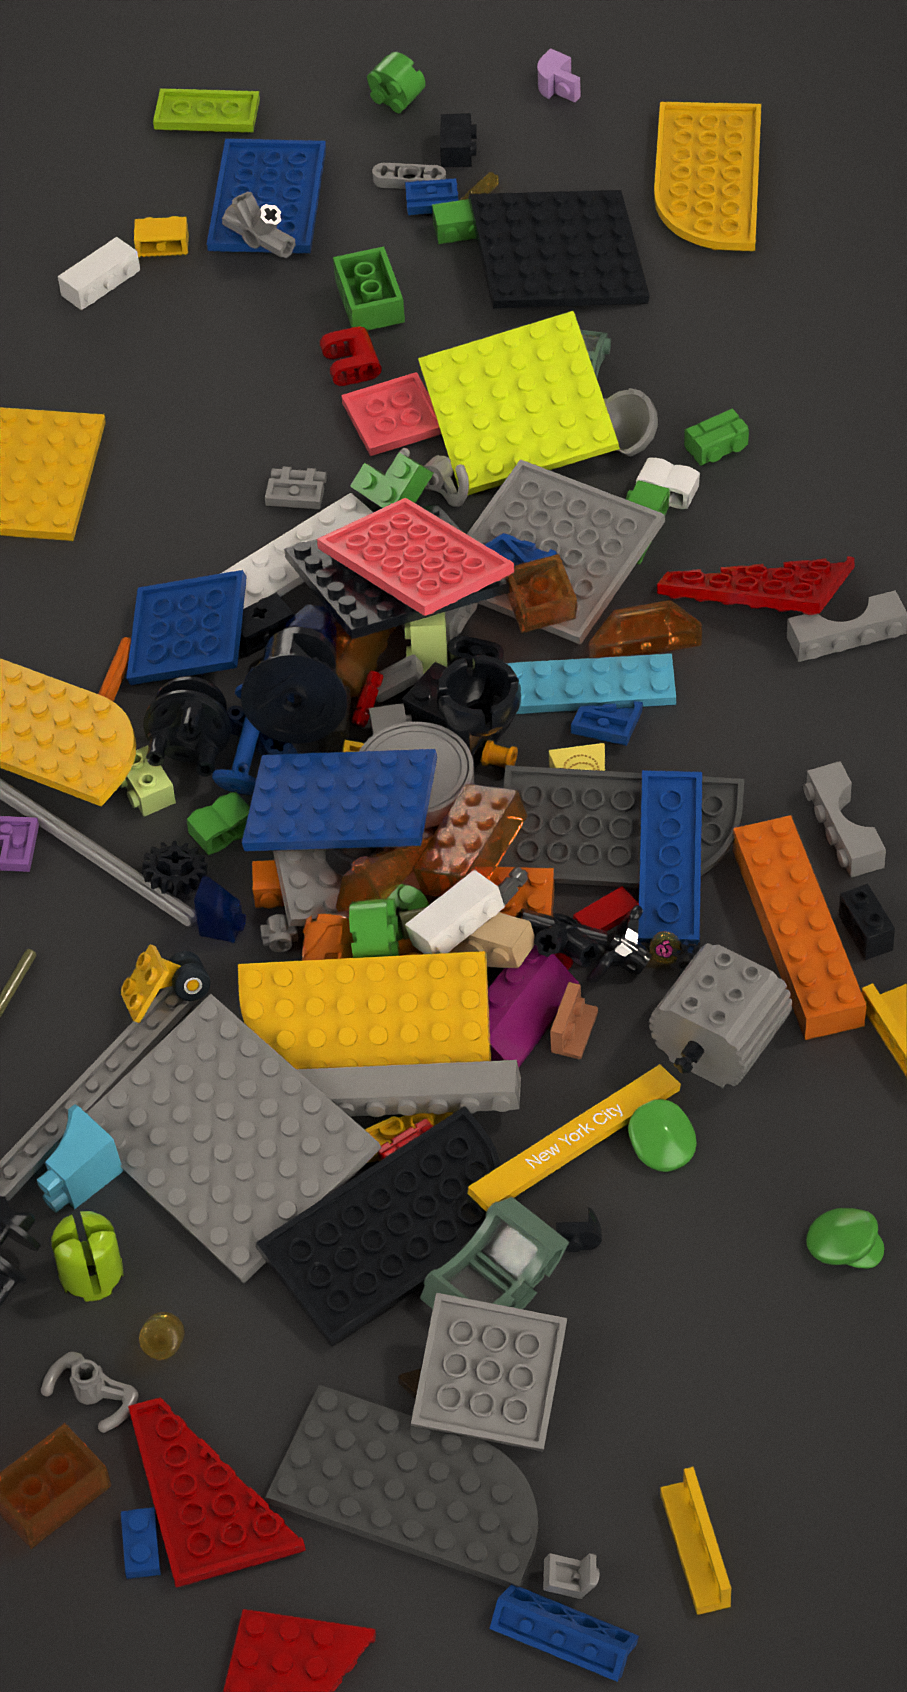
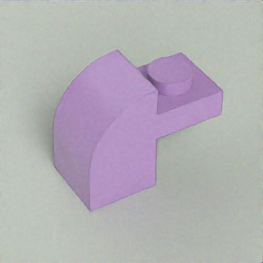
(556, 76)

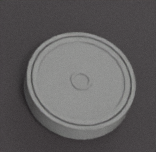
(453, 764)

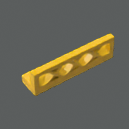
(696, 1544)

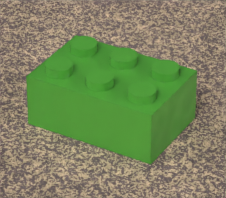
(369, 289)

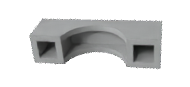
(816, 636)
(856, 846)

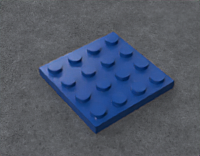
(187, 627)

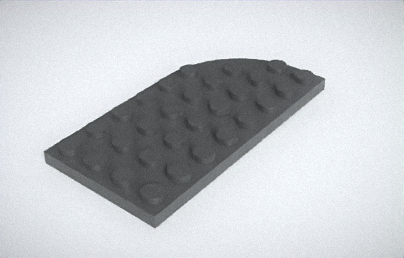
(591, 823)
(409, 1488)

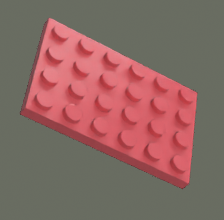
(415, 556)

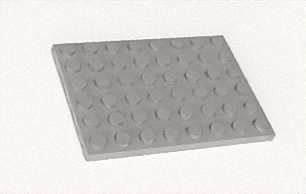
(229, 1135)

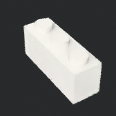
(99, 273)
(455, 915)

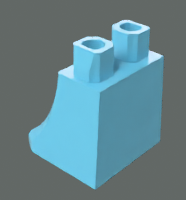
(80, 1163)

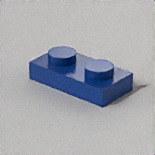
(140, 1543)

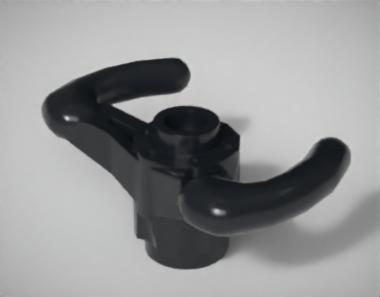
(624, 950)

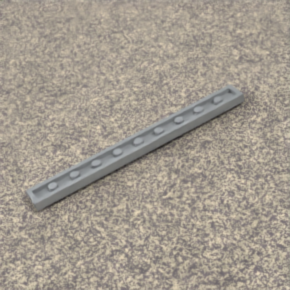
(91, 1086)

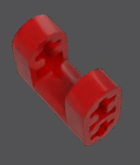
(362, 352)

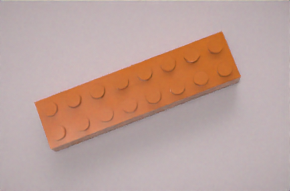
(799, 928)

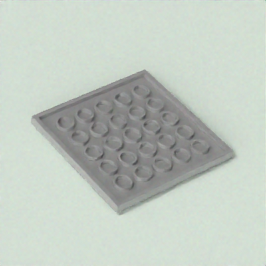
(589, 528)

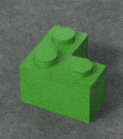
(402, 480)

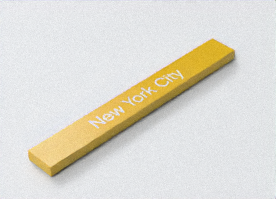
(572, 1139)

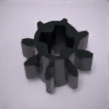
(680, 954)

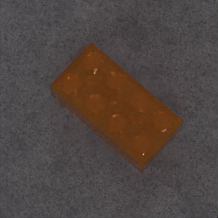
(470, 837)

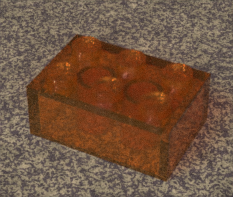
(50, 1485)

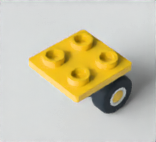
(153, 973)

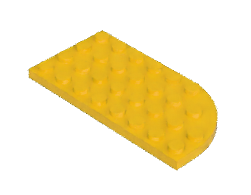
(709, 172)
(63, 735)
(370, 1009)

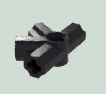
(565, 935)

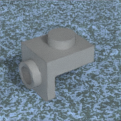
(570, 1575)

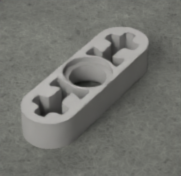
(389, 170)

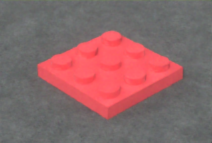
(392, 414)

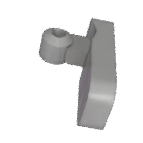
(399, 677)

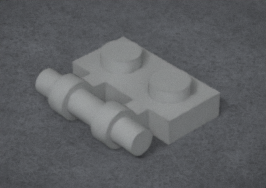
(295, 488)

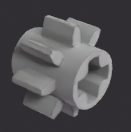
(278, 933)

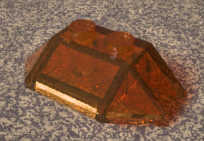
(646, 631)

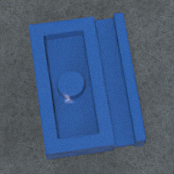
(422, 194)

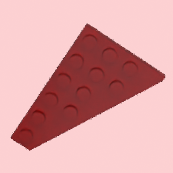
(795, 586)
(202, 1506)
(293, 1653)

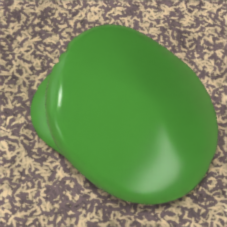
(662, 1135)
(846, 1238)

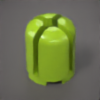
(74, 1256)

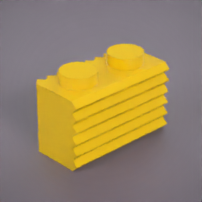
(161, 236)

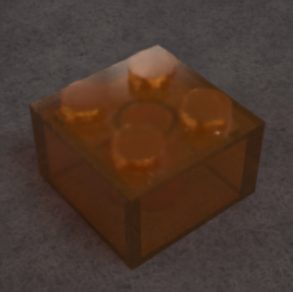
(541, 594)

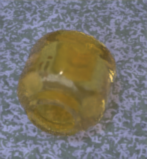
(161, 1335)

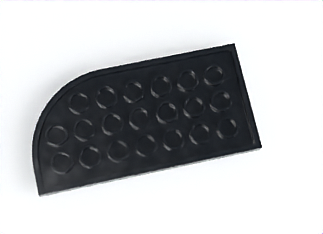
(384, 1228)

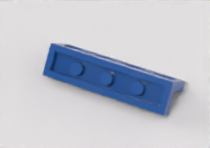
(563, 1632)

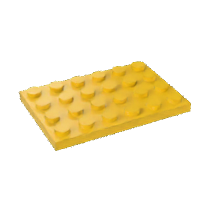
(45, 470)

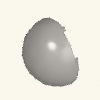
(632, 419)

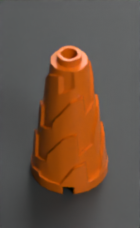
(327, 938)

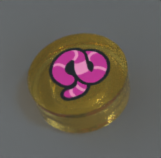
(663, 945)

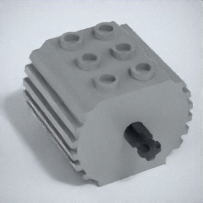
(720, 1015)

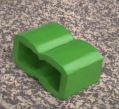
(219, 824)

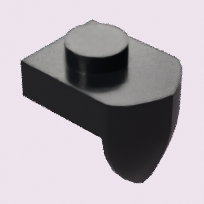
(581, 1234)

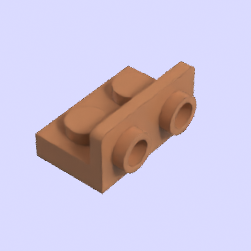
(572, 1024)

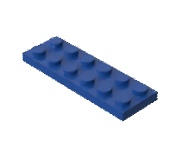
(670, 855)

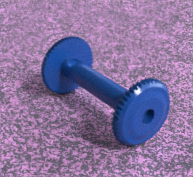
(233, 779)

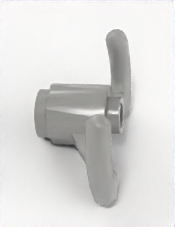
(441, 479)
(91, 1386)

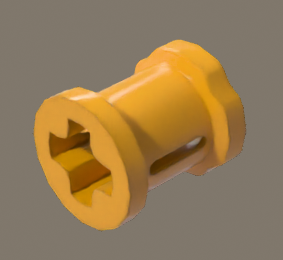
(498, 755)

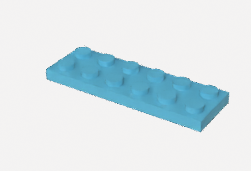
(596, 682)

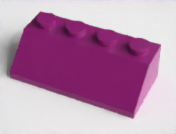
(525, 1005)

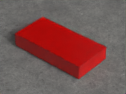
(607, 911)

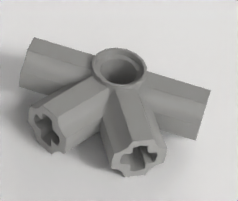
(258, 225)

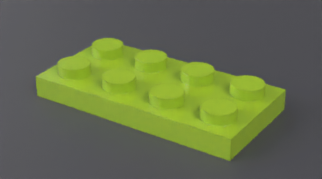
(206, 110)

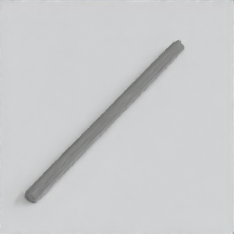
(96, 854)

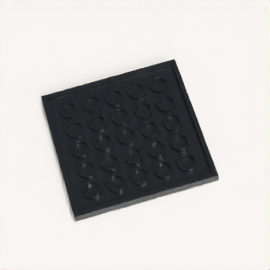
(558, 249)
(357, 602)

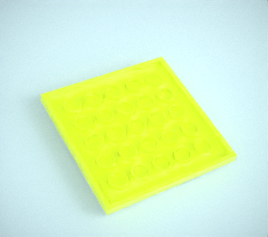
(518, 399)

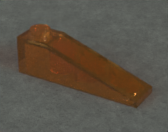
(378, 875)

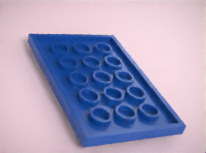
(276, 174)
(340, 800)

